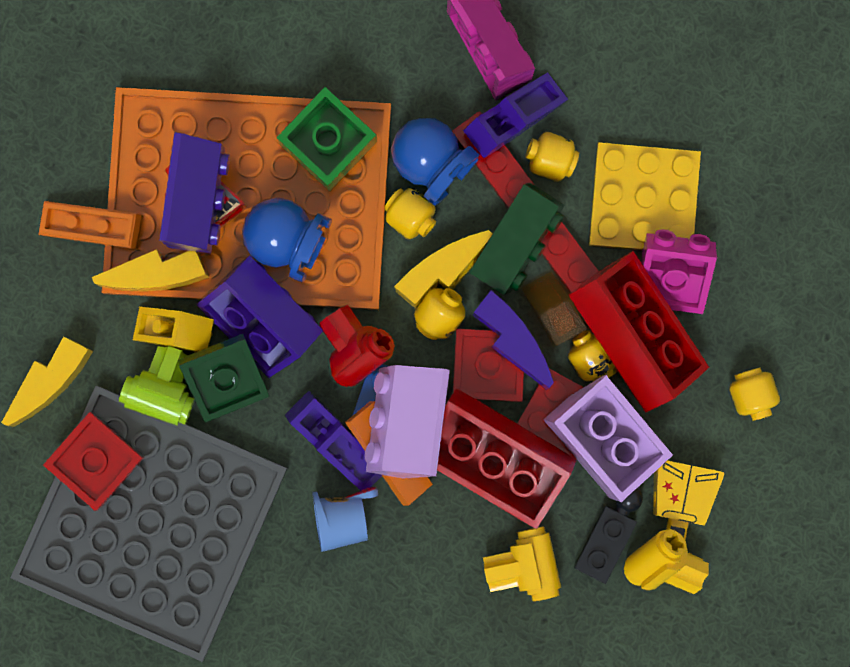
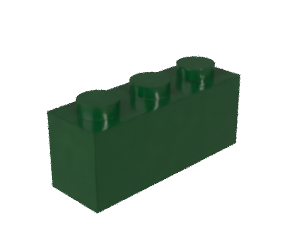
(518, 239)

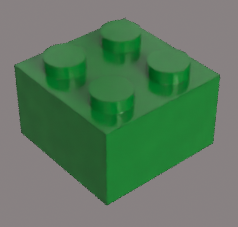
(327, 139)

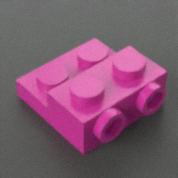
(680, 268)

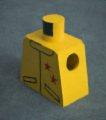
(684, 494)

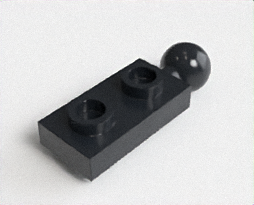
(609, 538)

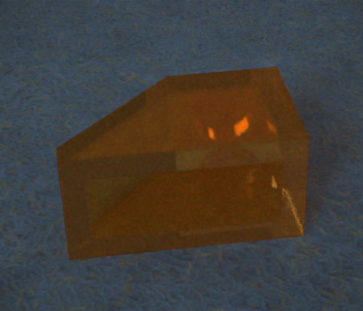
(553, 309)

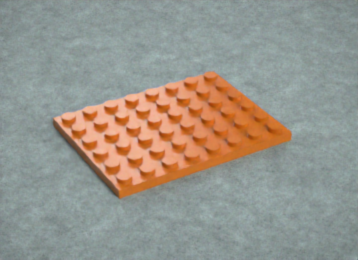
(258, 170)

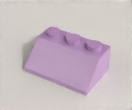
(407, 421)
(608, 438)

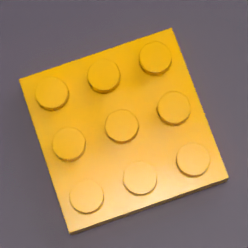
(642, 193)

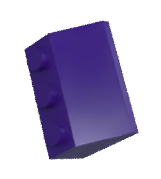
(194, 194)
(266, 314)

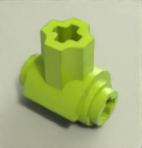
(159, 390)

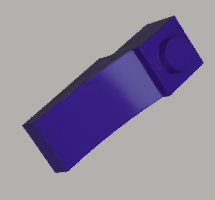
(331, 439)

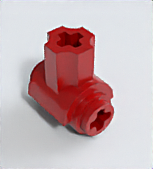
(357, 348)

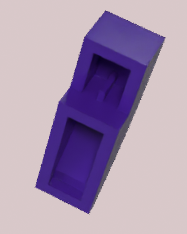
(515, 115)
(515, 339)

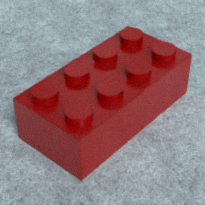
(639, 332)
(501, 459)

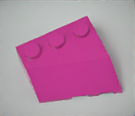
(492, 44)

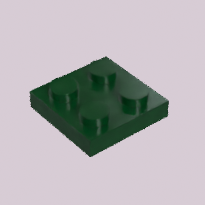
(223, 378)

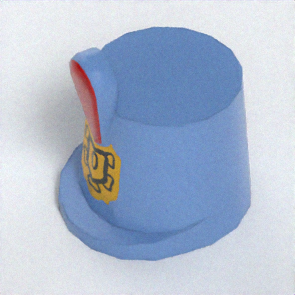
(341, 519)

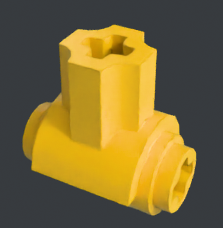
(666, 560)
(527, 566)

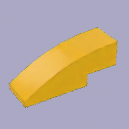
(442, 267)
(153, 273)
(46, 382)

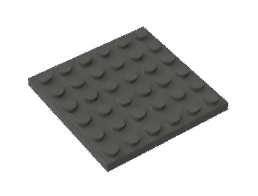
(165, 541)

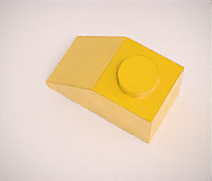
(173, 329)

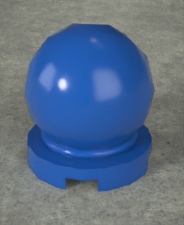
(429, 155)
(282, 235)

